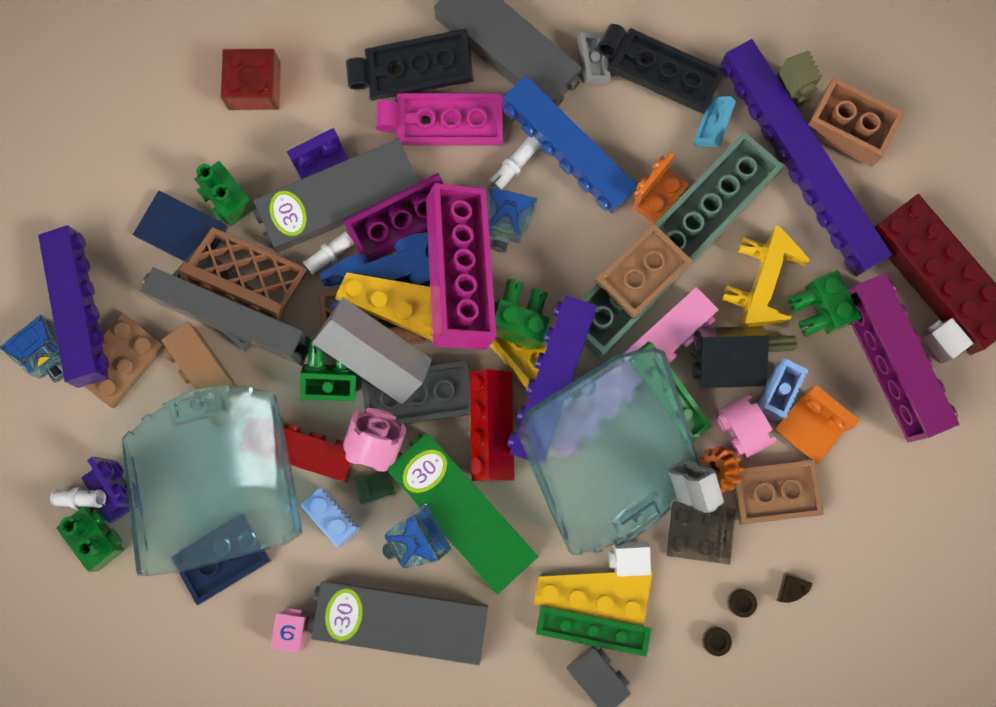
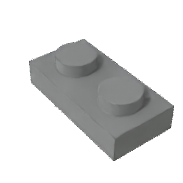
(593, 63)

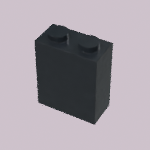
(731, 357)

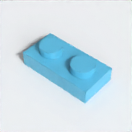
(714, 122)

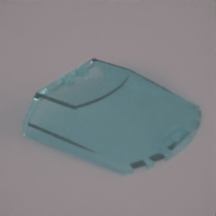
(608, 448)
(209, 480)

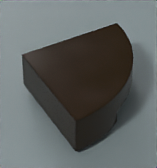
(792, 589)

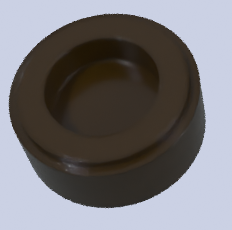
(742, 603)
(716, 641)

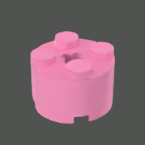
(746, 427)
(373, 439)

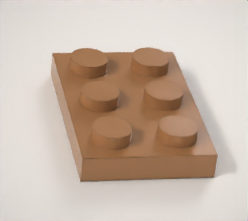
(643, 271)
(129, 355)
(778, 492)

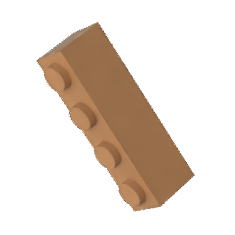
(195, 358)

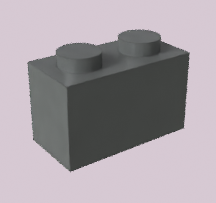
(598, 679)

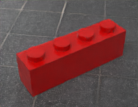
(491, 425)
(316, 454)

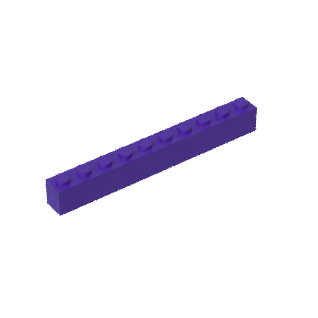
(804, 158)

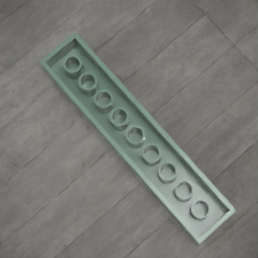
(693, 226)

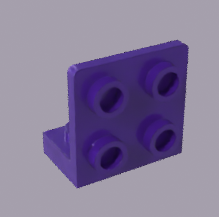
(317, 154)
(108, 477)

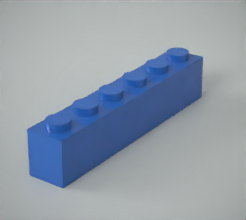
(568, 144)

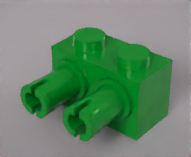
(224, 192)
(831, 301)
(519, 324)
(326, 381)
(90, 538)

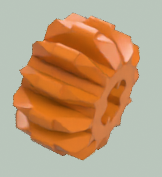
(728, 464)

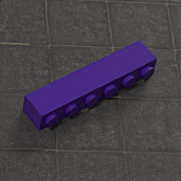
(73, 307)
(560, 358)

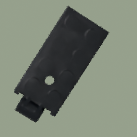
(424, 64)
(669, 69)

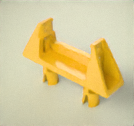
(771, 256)

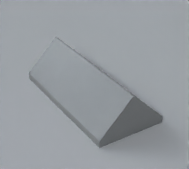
(372, 351)

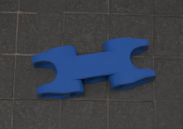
(407, 265)

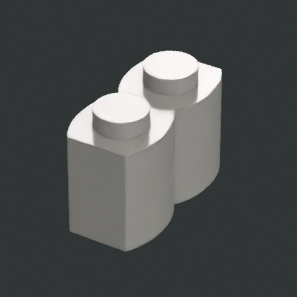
(696, 486)

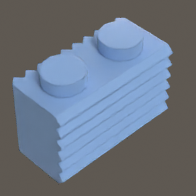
(781, 389)
(330, 517)

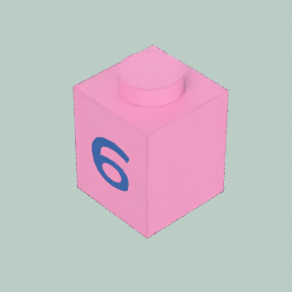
(290, 630)

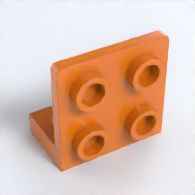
(659, 190)
(815, 423)

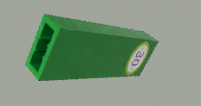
(462, 512)

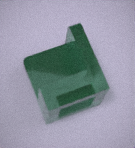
(374, 487)

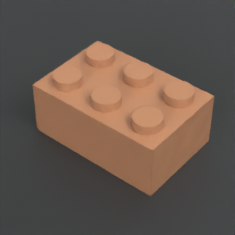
(854, 122)

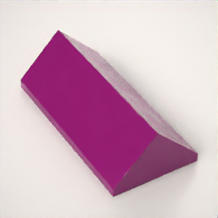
(388, 221)

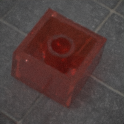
(250, 79)

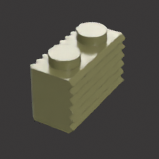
(799, 77)

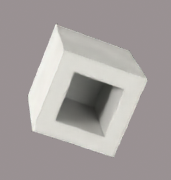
(946, 340)
(630, 559)

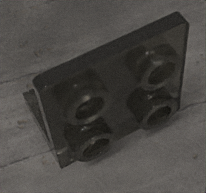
(701, 534)

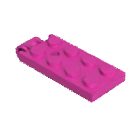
(454, 117)

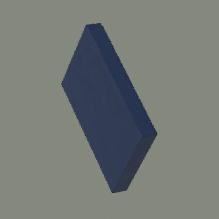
(176, 227)
(212, 579)

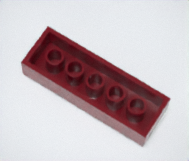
(941, 270)

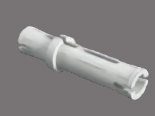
(512, 166)

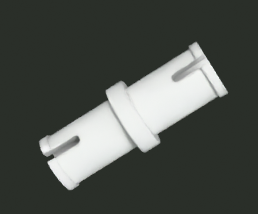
(328, 253)
(78, 498)

